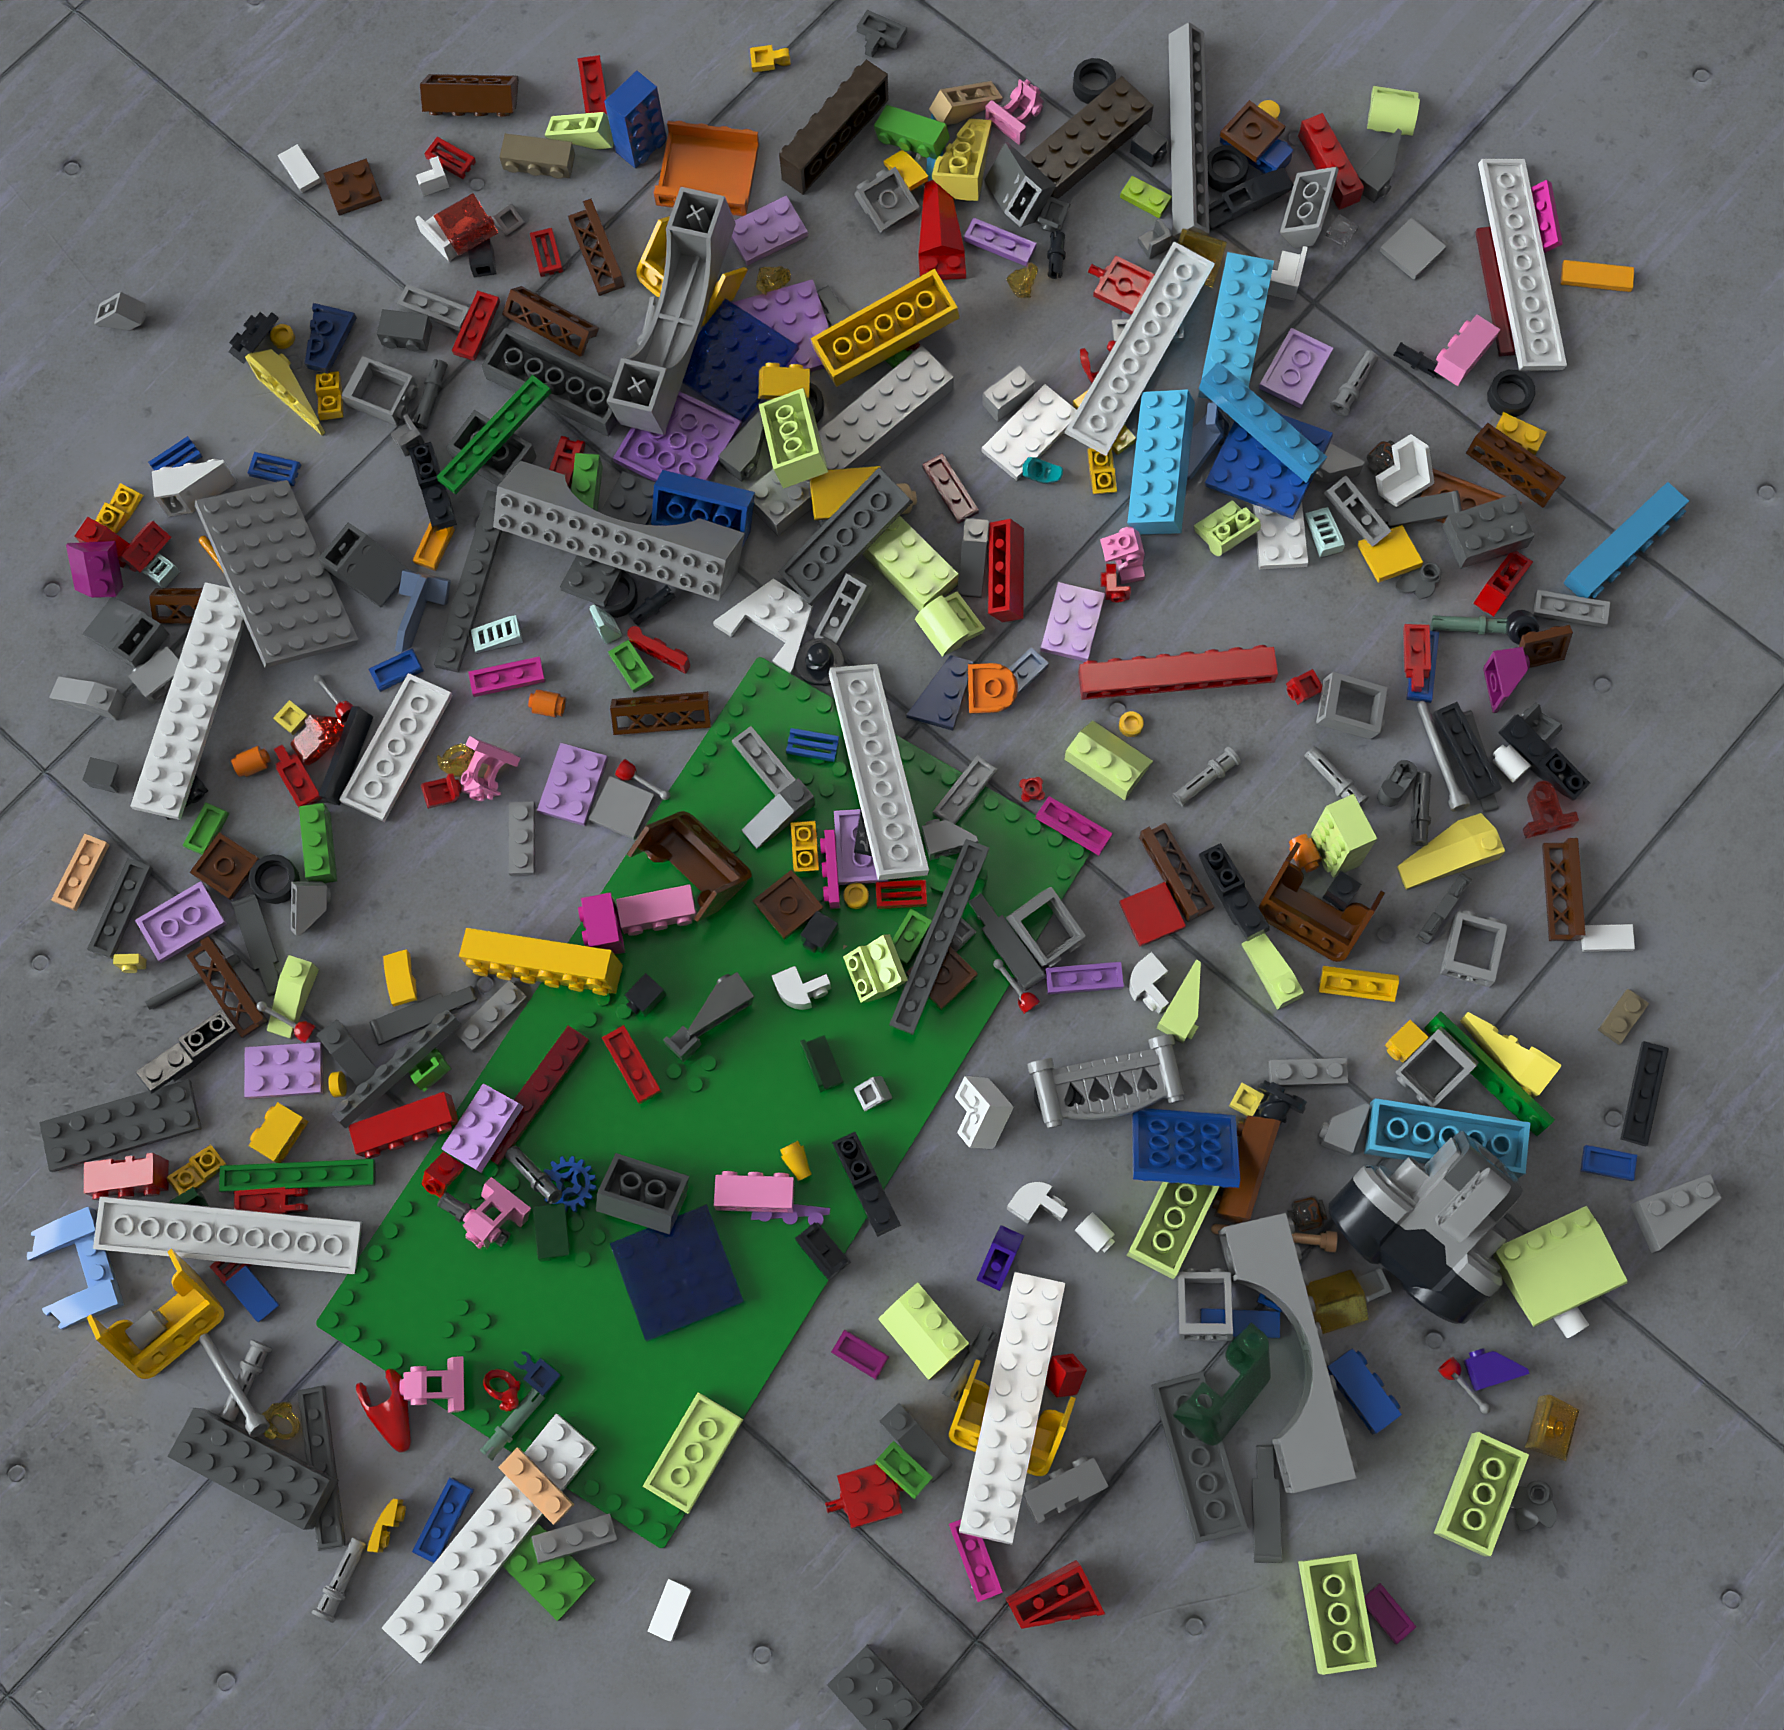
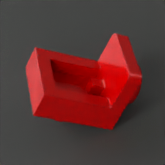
(1112, 591)
(1304, 687)
(441, 791)
(441, 1174)

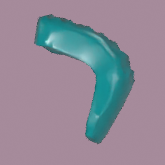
(1041, 471)

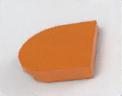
(990, 688)

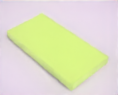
(693, 1453)

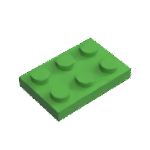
(553, 1583)

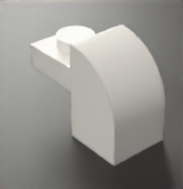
(1143, 981)
(796, 993)
(1033, 1196)

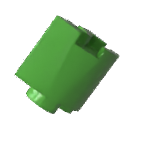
(429, 1070)

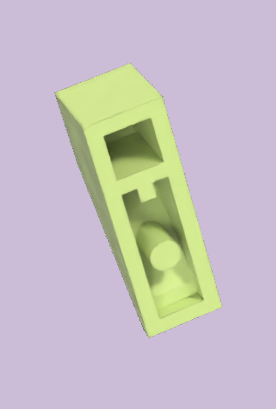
(584, 130)
(1273, 971)
(291, 994)
(1183, 1009)

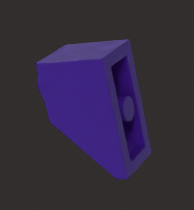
(1000, 1257)
(1491, 1369)

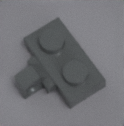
(880, 32)

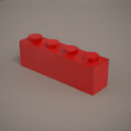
(1326, 153)
(1006, 570)
(403, 1125)

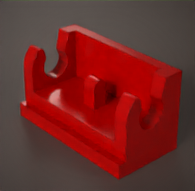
(144, 547)

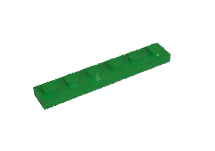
(494, 434)
(1496, 1079)
(298, 1175)

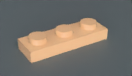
(80, 872)
(536, 1486)

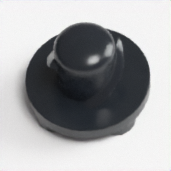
(816, 659)
(1278, 1103)

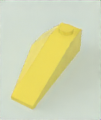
(963, 163)
(277, 376)
(1457, 849)
(1528, 1068)

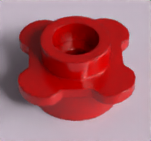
(1035, 783)

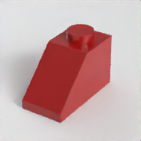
(95, 532)

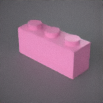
(1466, 349)
(656, 910)
(754, 1192)

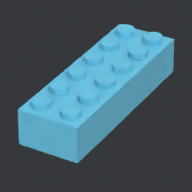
(1238, 315)
(1161, 462)
(1420, 1131)

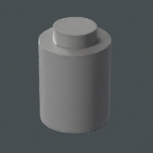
(147, 1328)

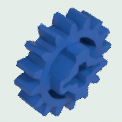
(574, 1176)

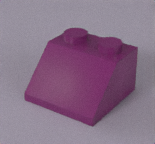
(95, 568)
(1503, 674)

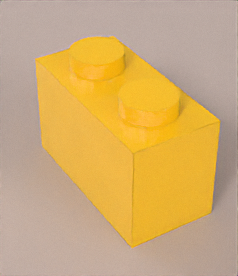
(778, 381)
(278, 1133)

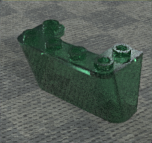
(1250, 1358)

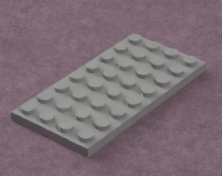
(276, 573)

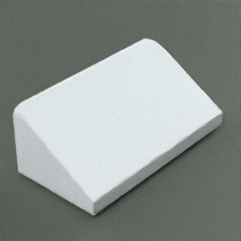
(670, 1610)

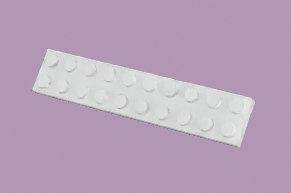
(1522, 265)
(1139, 348)
(190, 704)
(878, 772)
(227, 1235)
(1012, 1409)
(483, 1545)

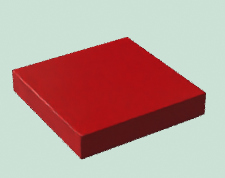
(1152, 914)

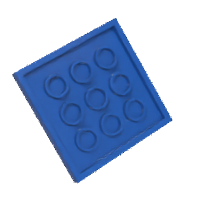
(1256, 475)
(1185, 1147)

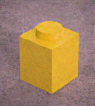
(1405, 1041)

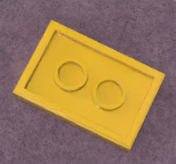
(835, 488)

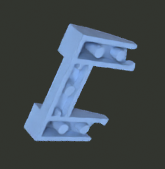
(102, 1290)

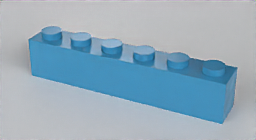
(1262, 422)
(1626, 542)

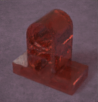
(316, 737)
(1547, 806)

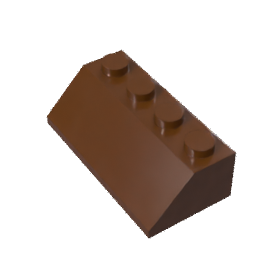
(469, 94)
(1254, 1150)

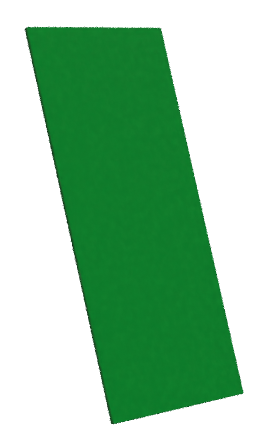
(727, 1108)

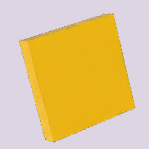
(1391, 555)

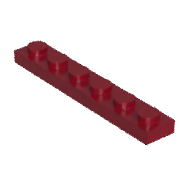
(542, 1085)

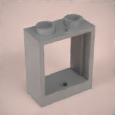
(359, 381)
(1328, 704)
(1051, 898)
(1467, 972)
(1462, 1056)
(1205, 1331)

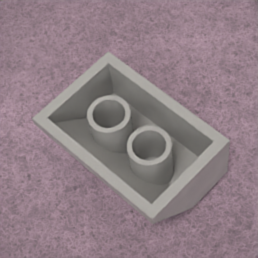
(1308, 206)

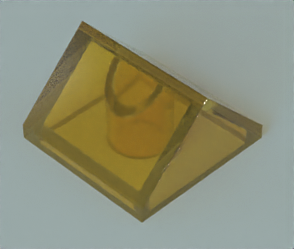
(1207, 247)
(1338, 1301)
(1552, 1427)

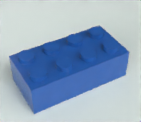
(636, 119)
(687, 498)

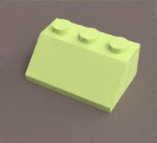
(1107, 759)
(923, 1331)

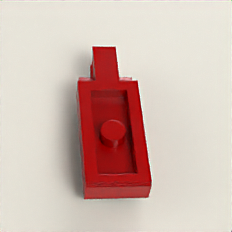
(1417, 654)
(296, 778)

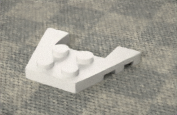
(776, 611)

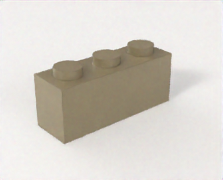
(537, 156)

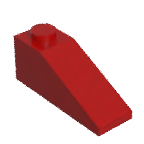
(1502, 582)

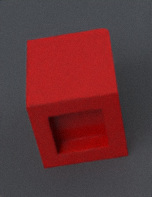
(1065, 1375)

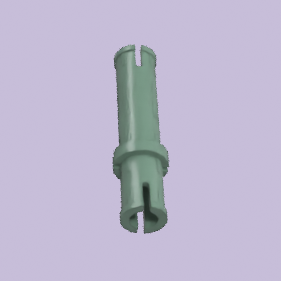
(1469, 624)
(512, 1424)

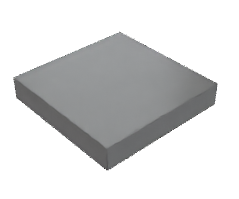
(1412, 248)
(622, 807)

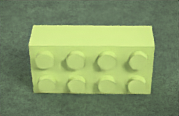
(793, 438)
(911, 564)
(1343, 836)
(1171, 1226)
(1481, 1494)
(1337, 1614)

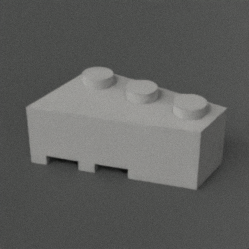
(1673, 1210)
(1064, 1489)

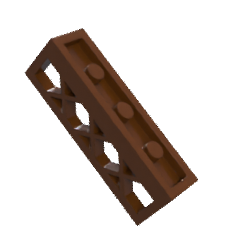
(602, 243)
(552, 312)
(1516, 462)
(173, 597)
(660, 704)
(1171, 874)
(1573, 890)
(231, 979)

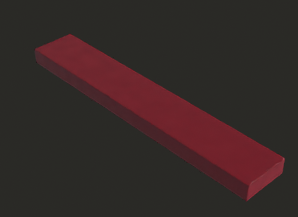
(1495, 291)

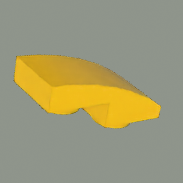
(908, 168)
(329, 395)
(1101, 472)
(120, 508)
(804, 846)
(399, 978)
(198, 1170)
(390, 1516)

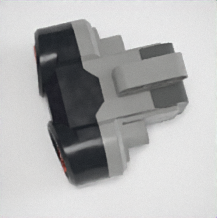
(1433, 1224)

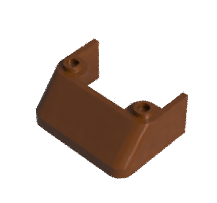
(697, 856)
(1310, 918)

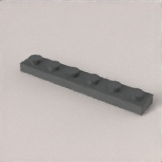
(390, 1073)

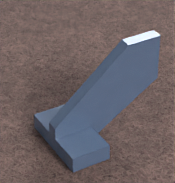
(1206, 435)
(421, 589)

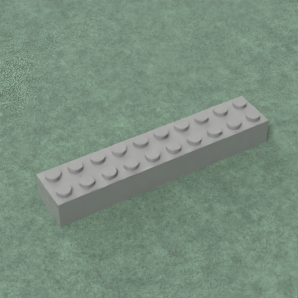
(860, 432)

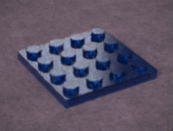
(729, 359)
(677, 1274)

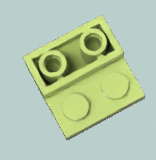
(1393, 110)
(1227, 527)
(949, 623)
(875, 969)

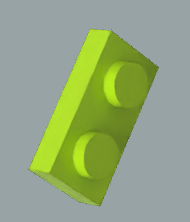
(1145, 197)

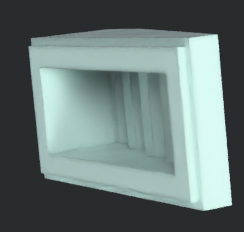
(1322, 548)
(166, 575)
(502, 624)
(605, 624)

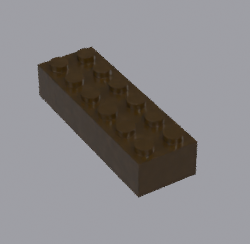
(834, 126)
(1092, 135)

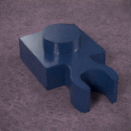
(540, 1375)

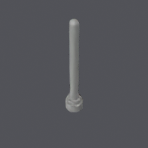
(1458, 800)
(255, 1423)

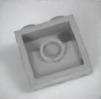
(886, 198)

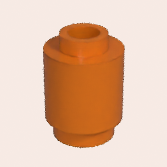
(547, 703)
(251, 761)
(1307, 855)

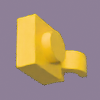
(764, 58)

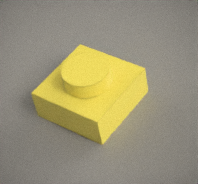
(290, 717)
(129, 962)
(1246, 1100)

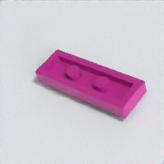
(1546, 215)
(506, 676)
(1074, 825)
(830, 869)
(976, 1563)

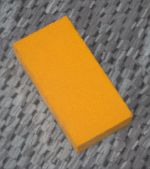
(433, 547)

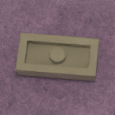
(1623, 1016)

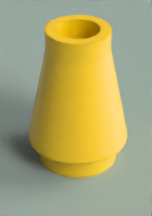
(796, 1160)

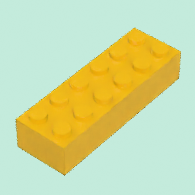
(885, 327)
(541, 961)

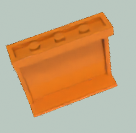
(708, 161)

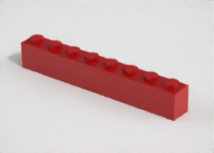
(1177, 672)

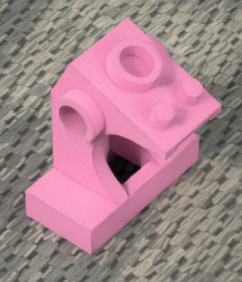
(1024, 97)
(1126, 546)
(495, 757)
(480, 1227)
(415, 1385)

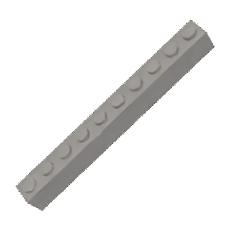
(1188, 130)

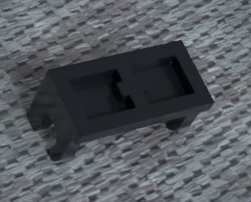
(822, 1250)

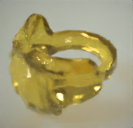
(772, 278)
(1022, 280)
(459, 764)
(282, 1410)

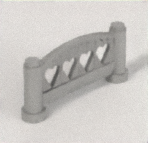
(1054, 1083)

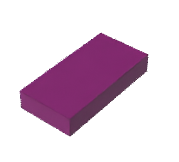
(860, 1354)
(1388, 1613)

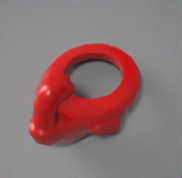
(510, 1396)

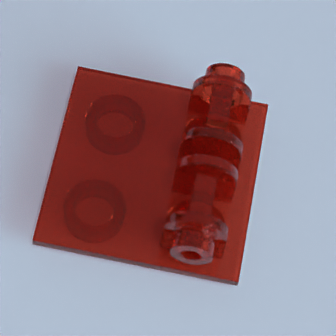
(466, 224)

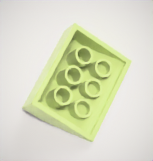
(1559, 1266)

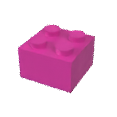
(601, 922)

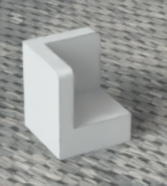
(434, 179)

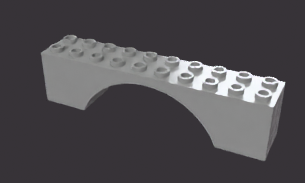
(652, 375)
(686, 555)
(1313, 1444)

